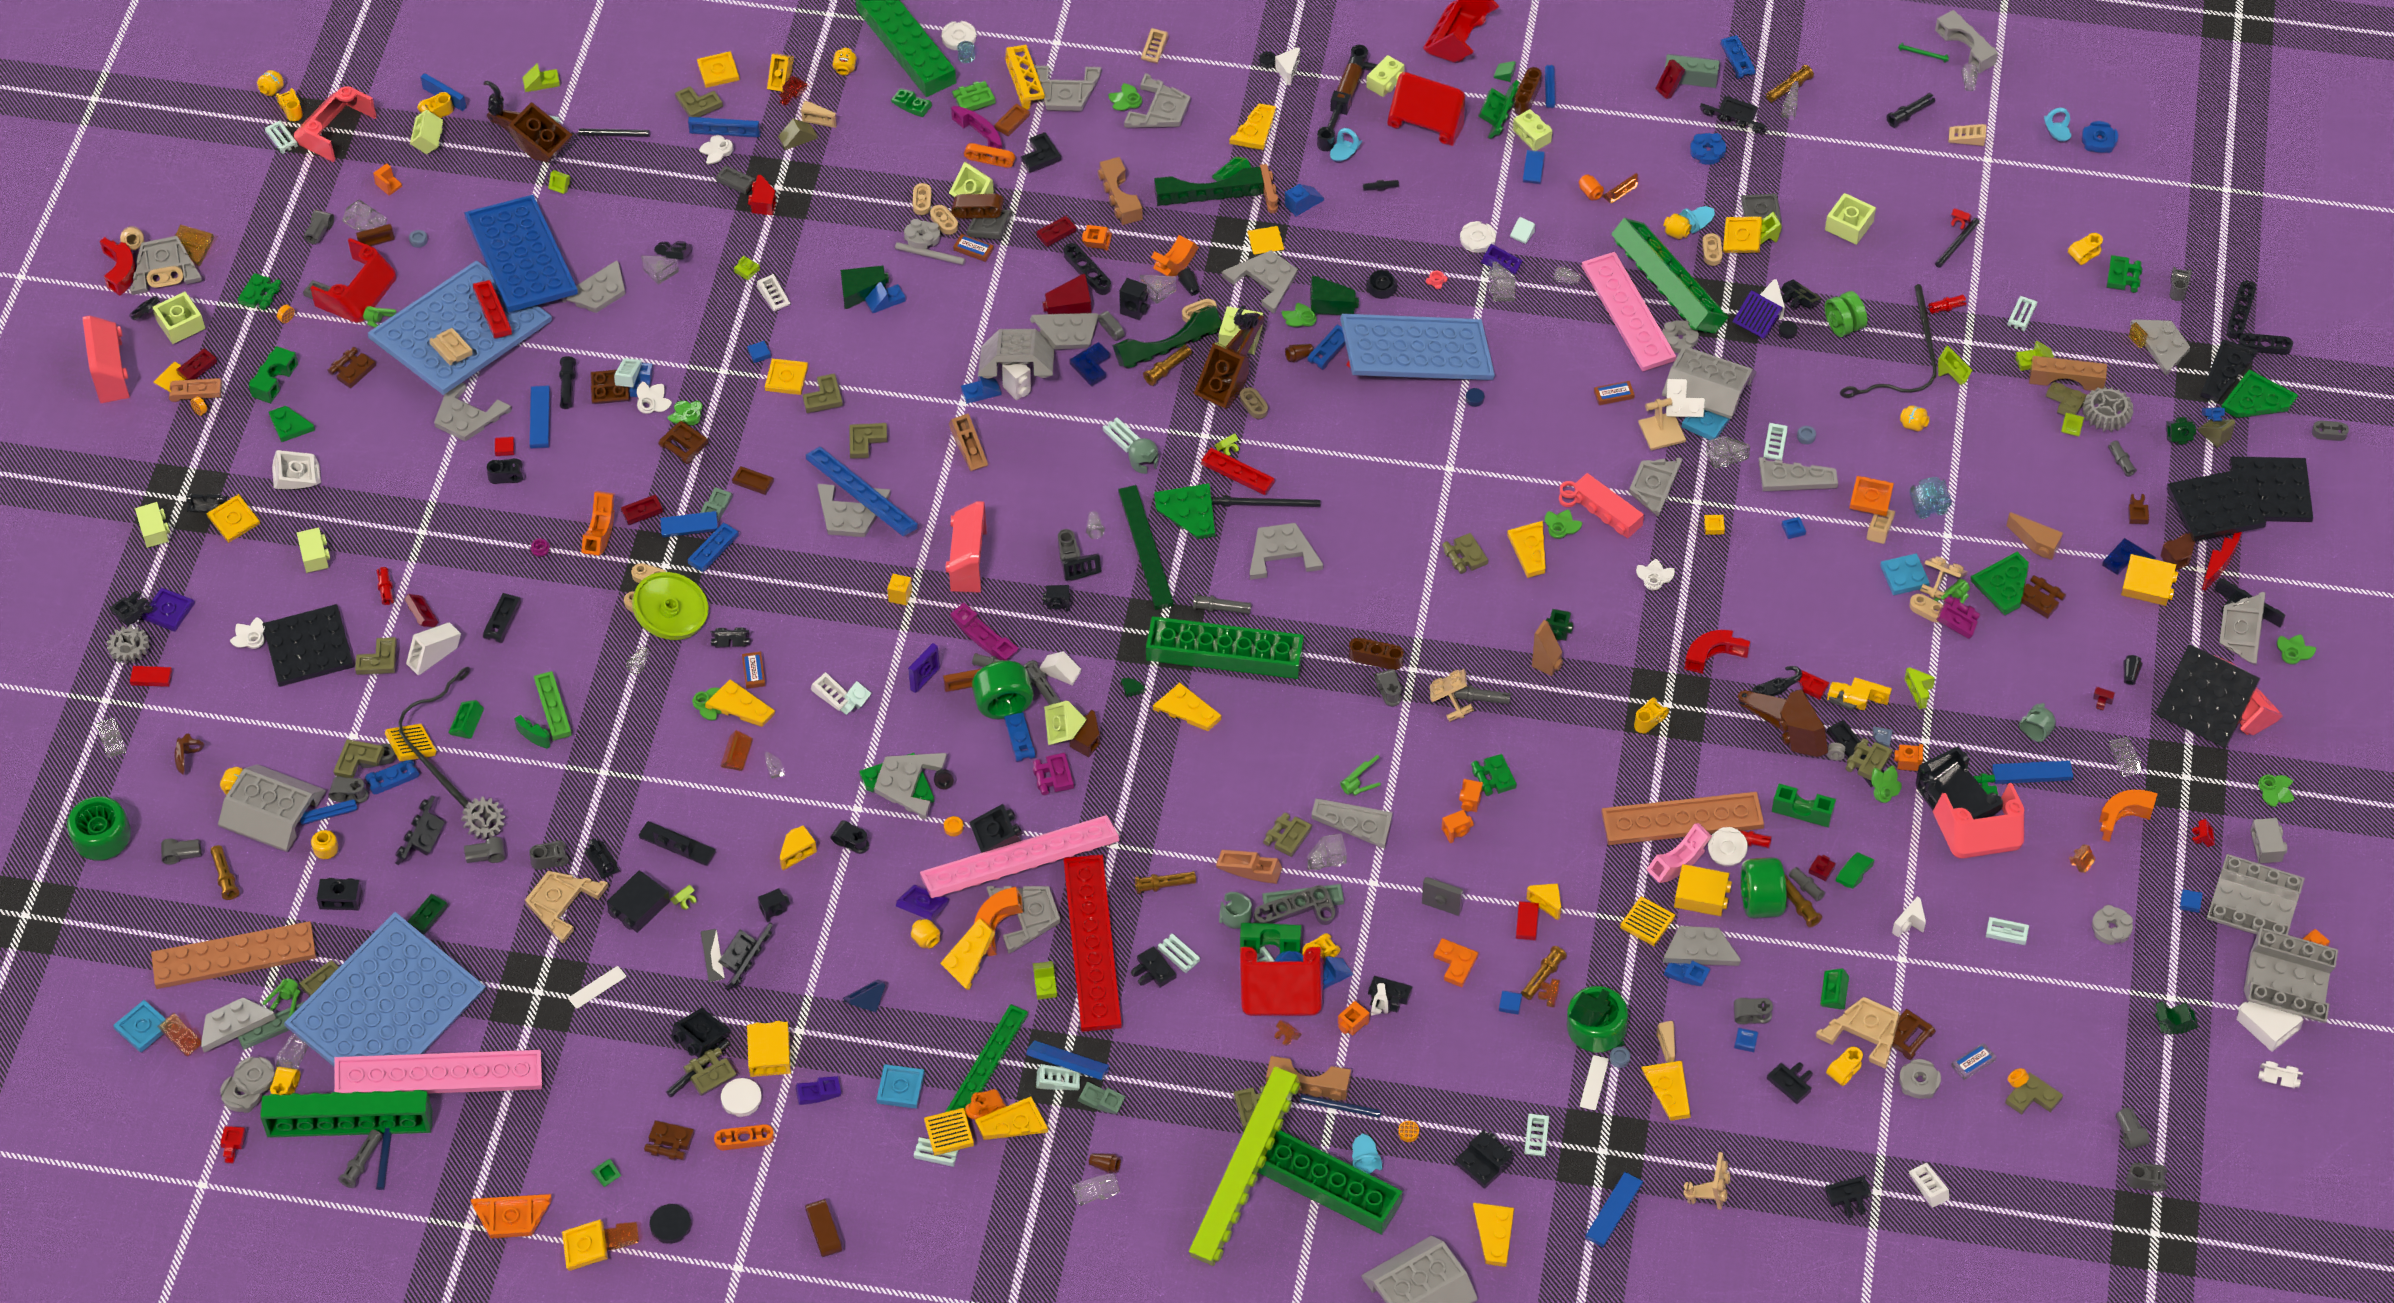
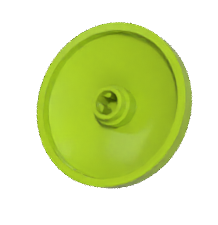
(670, 606)

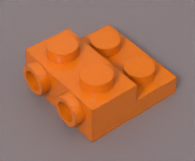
(1871, 495)

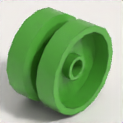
(1845, 313)

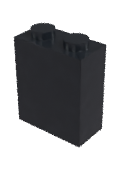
(637, 901)

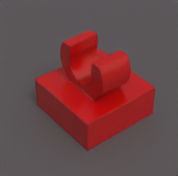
(1960, 216)
(2205, 832)

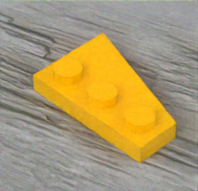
(1669, 1087)

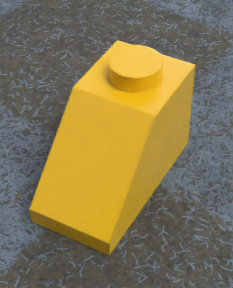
(780, 71)
(796, 847)

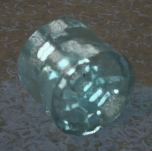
(966, 51)

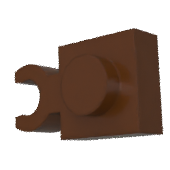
(2137, 511)

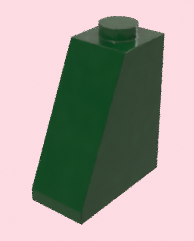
(859, 282)
(1331, 297)

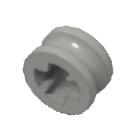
(1836, 751)

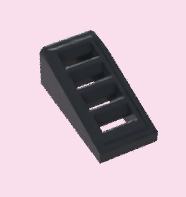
(1080, 560)

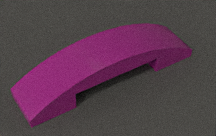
(967, 117)
(982, 634)

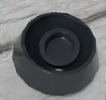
(1381, 284)

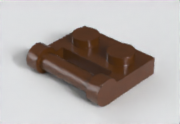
(686, 437)
(1906, 1027)

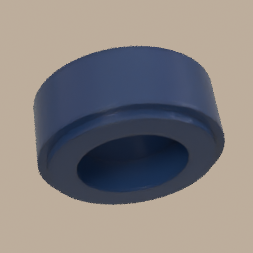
(1474, 397)

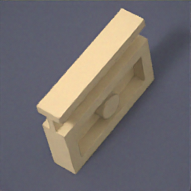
(451, 346)

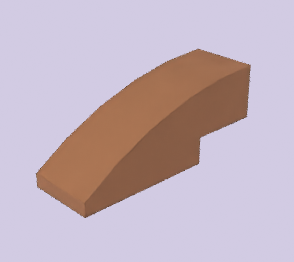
(1250, 865)

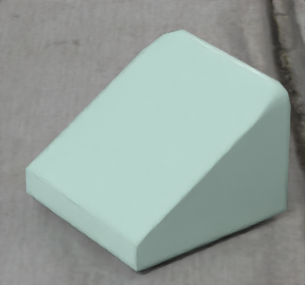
(1523, 230)

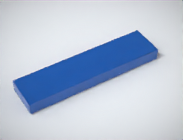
(724, 127)
(539, 416)
(2032, 772)
(1067, 1060)
(1614, 1209)

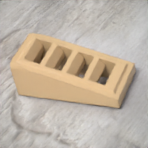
(1155, 34)
(817, 115)
(1973, 134)
(1880, 527)
(1665, 1036)

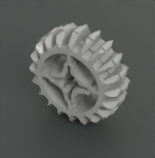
(2110, 403)

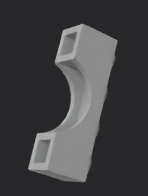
(1954, 27)

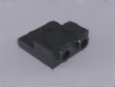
(996, 828)
(699, 1032)
(1485, 1159)

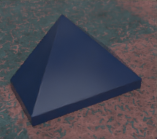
(867, 996)

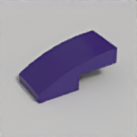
(822, 1090)

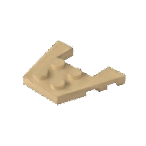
(555, 895)
(1869, 1022)

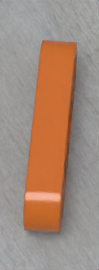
(1000, 157)
(751, 1142)

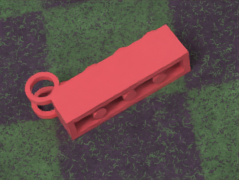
(1604, 504)

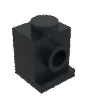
(1057, 597)
(773, 904)

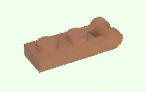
(1269, 189)
(192, 388)

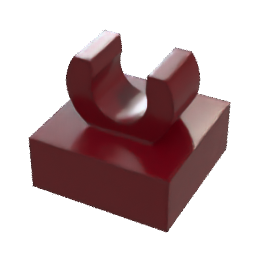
(2103, 696)
(1822, 867)

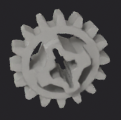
(128, 644)
(477, 824)

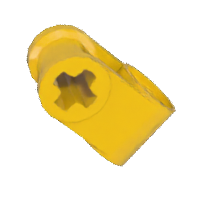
(290, 104)
(438, 105)
(2086, 248)
(1650, 716)
(1327, 946)
(1845, 1066)
(285, 1081)

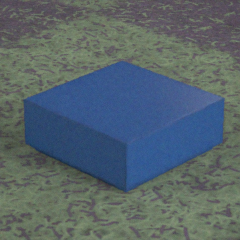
(759, 351)
(1793, 528)
(2190, 901)
(1510, 1002)
(1746, 1040)

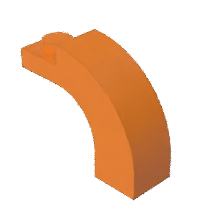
(1176, 258)
(600, 528)
(2123, 804)
(998, 907)

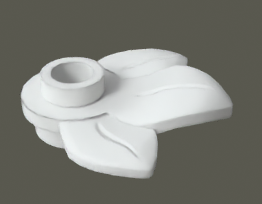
(716, 149)
(652, 396)
(1654, 573)
(247, 634)

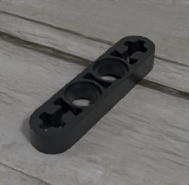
(1086, 269)
(2241, 309)

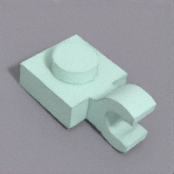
(856, 697)

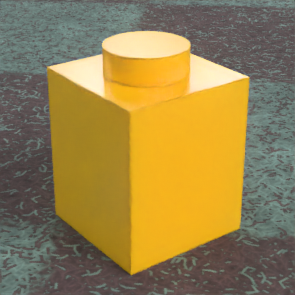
(899, 589)

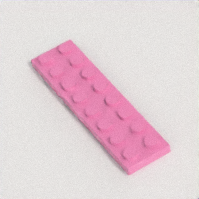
(1628, 311)

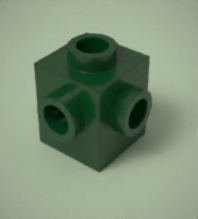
(2180, 430)
(1560, 624)

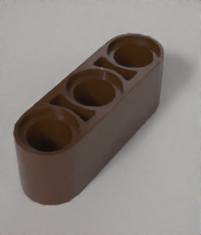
(1527, 90)
(977, 206)
(1376, 653)
(823, 1228)

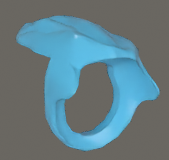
(2058, 130)
(1344, 149)
(1698, 218)
(1365, 1154)

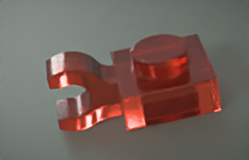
(792, 87)

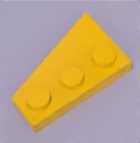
(1256, 128)
(1529, 547)
(739, 702)
(1186, 705)
(966, 955)
(1011, 1121)
(1494, 1231)

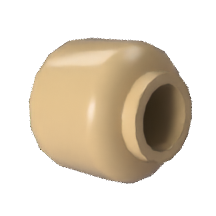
(132, 237)

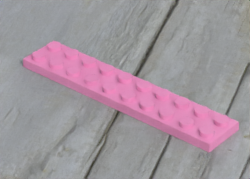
(1019, 856)
(440, 1072)

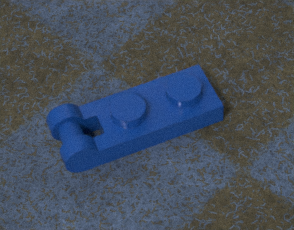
(1737, 56)
(1328, 348)
(1019, 736)

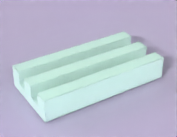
(282, 148)
(2018, 323)
(1124, 432)
(2007, 933)
(1170, 943)
(925, 1145)

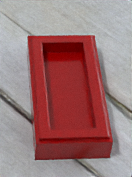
(151, 676)
(1527, 920)

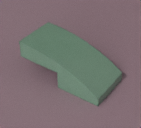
(717, 502)
(1101, 1099)

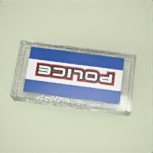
(1973, 1061)

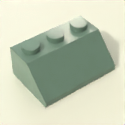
(1697, 70)

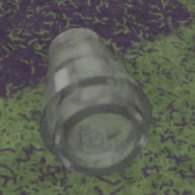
(1970, 76)
(1565, 275)
(1094, 526)
(638, 660)

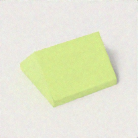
(971, 182)
(1062, 722)

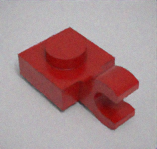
(232, 1139)

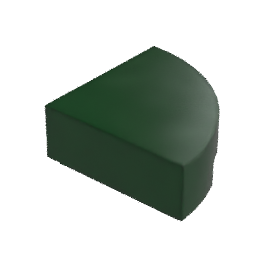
(1132, 687)

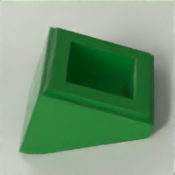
(1505, 71)
(606, 1172)

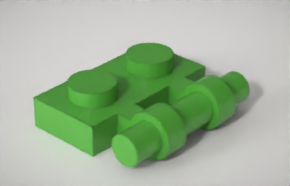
(974, 96)

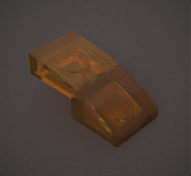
(621, 1236)

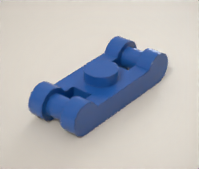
(392, 776)

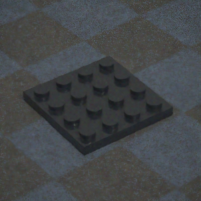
(2277, 486)
(2216, 505)
(307, 645)
(2207, 696)

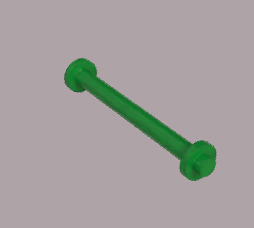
(1901, 46)

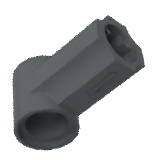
(319, 223)
(173, 850)
(490, 850)
(2133, 1134)

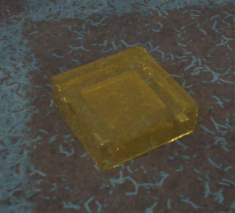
(2138, 335)

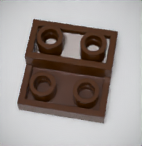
(604, 388)

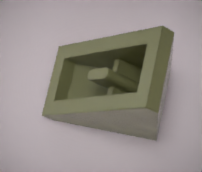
(796, 133)
(2218, 432)

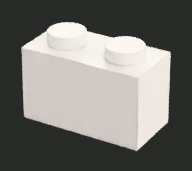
(1016, 379)

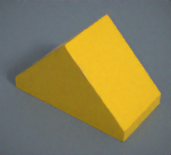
(1547, 897)

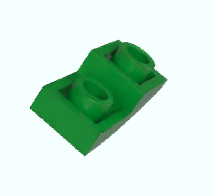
(909, 102)
(533, 733)
(1854, 870)

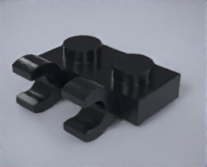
(129, 609)
(1396, 992)

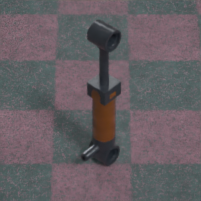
(1342, 96)

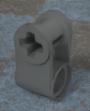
(2179, 283)
(1069, 548)
(1389, 687)
(347, 789)
(548, 855)
(1752, 1011)
(2148, 1177)

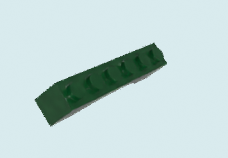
(1175, 191)
(1201, 322)

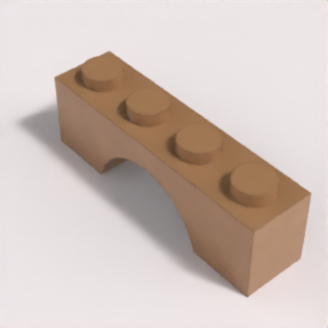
(1126, 206)
(2047, 369)
(1331, 1084)

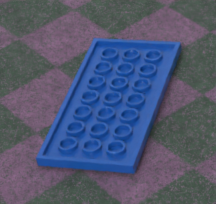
(520, 253)

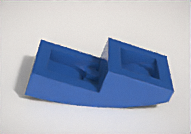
(1533, 167)
(644, 375)
(1687, 973)

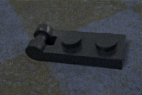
(502, 617)

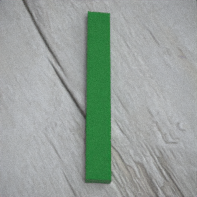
(989, 1057)

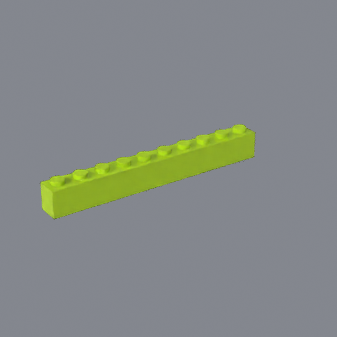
(1244, 1166)

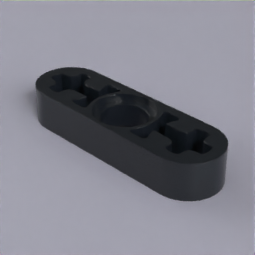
(2271, 339)

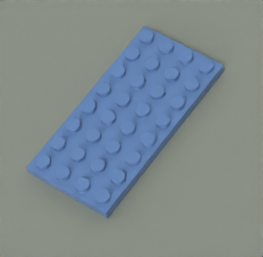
(1417, 347)

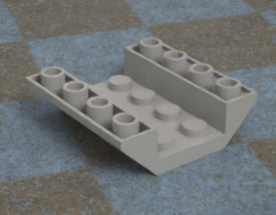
(1016, 346)
(1712, 379)
(267, 806)
(2254, 896)
(2290, 974)
(1422, 1275)

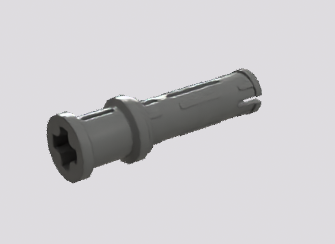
(1211, 604)
(1038, 679)
(1471, 693)
(356, 1166)

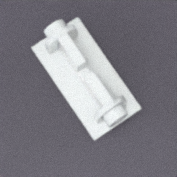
(2272, 1072)

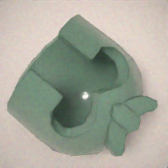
(1143, 451)
(2038, 723)
(1236, 911)

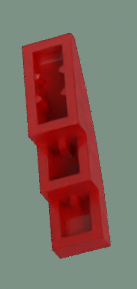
(2221, 559)

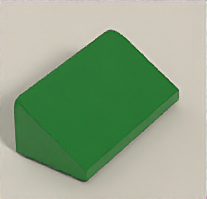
(1231, 168)
(466, 719)
(1834, 989)

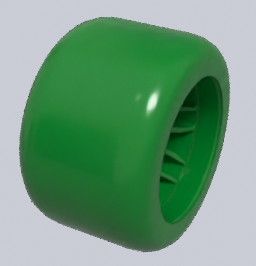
(1002, 689)
(98, 828)
(1763, 888)
(1606, 1035)

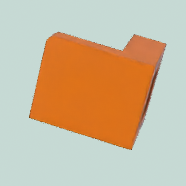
(385, 180)

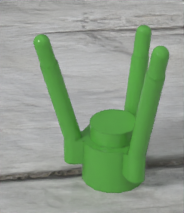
(375, 315)
(1958, 590)
(1351, 783)
(287, 989)

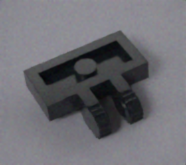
(678, 250)
(1800, 294)
(1156, 968)
(1789, 1082)
(1847, 1192)

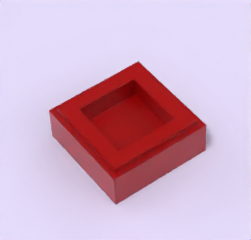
(504, 446)

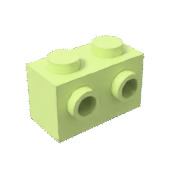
(1384, 76)
(1532, 130)
(426, 132)
(152, 524)
(313, 550)

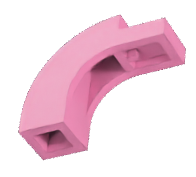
(1668, 866)

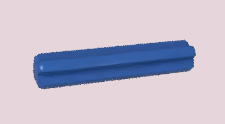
(1550, 86)
(328, 811)

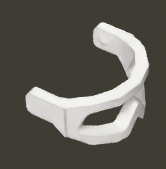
(1383, 1005)

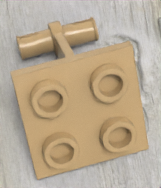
(1661, 430)
(1940, 563)
(1448, 685)
(1711, 1190)

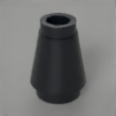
(1188, 281)
(2132, 668)

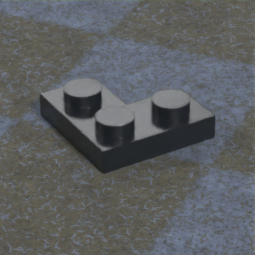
(1044, 153)

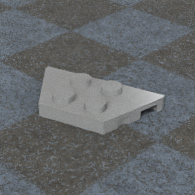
(599, 289)
(1067, 330)
(2164, 342)
(1654, 483)
(2243, 627)
(1702, 946)
(233, 1021)

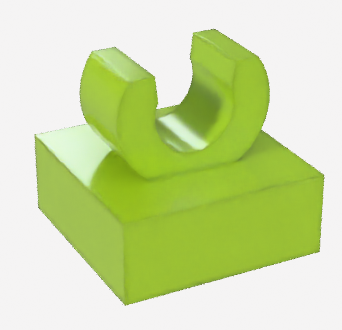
(559, 182)
(746, 268)
(2072, 424)
(1228, 443)
(682, 895)

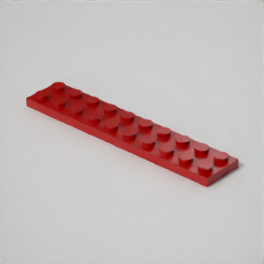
(1092, 943)

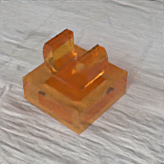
(2083, 858)
(1551, 992)
(1287, 1030)

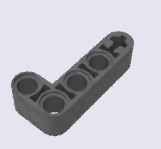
(1293, 909)

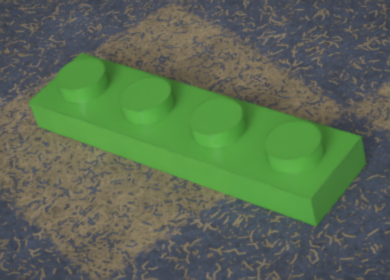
(552, 705)

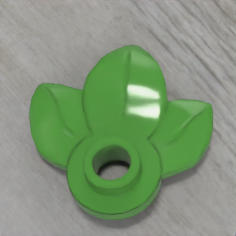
(1126, 99)
(1299, 317)
(686, 412)
(1561, 522)
(2296, 648)
(705, 696)
(1885, 784)
(2277, 791)

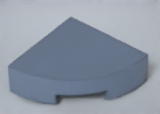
(1882, 736)

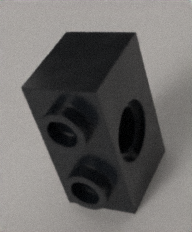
(1133, 299)
(347, 900)

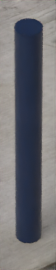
(1340, 1106)
(384, 1159)

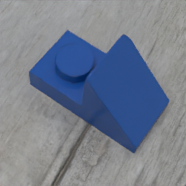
(884, 298)
(980, 390)
(1335, 971)

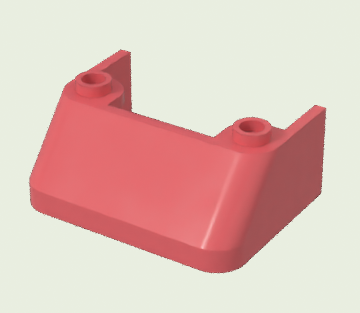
(309, 132)
(104, 358)
(965, 554)
(2259, 713)
(1982, 836)

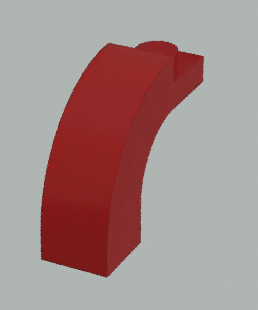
(121, 276)
(1711, 644)

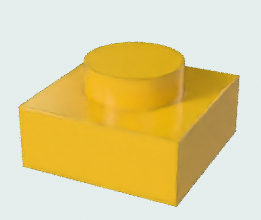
(1714, 524)

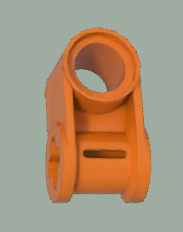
(984, 1103)

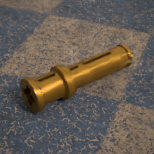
(1800, 76)
(1161, 368)
(225, 879)
(1155, 882)
(1803, 907)
(1547, 967)

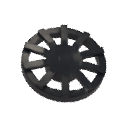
(144, 307)

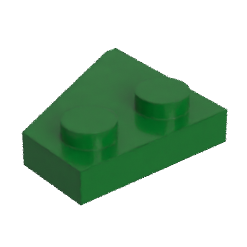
(289, 423)

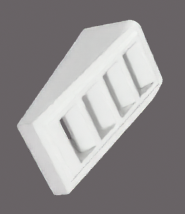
(768, 281)
(822, 693)
(1936, 1195)

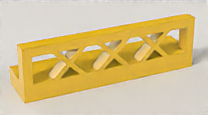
(1018, 75)

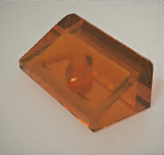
(1621, 189)
(736, 751)

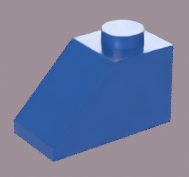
(1302, 198)

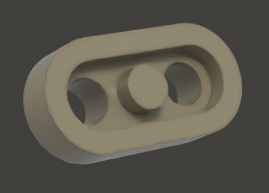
(1256, 406)

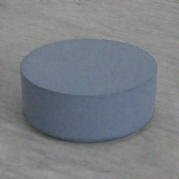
(418, 238)
(1806, 435)
(1619, 1057)

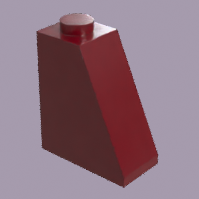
(1069, 298)

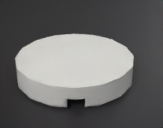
(958, 32)
(1477, 236)
(1727, 847)
(741, 1097)

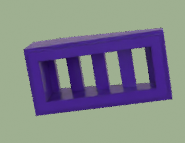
(1495, 252)

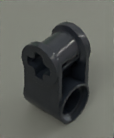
(503, 471)
(850, 837)

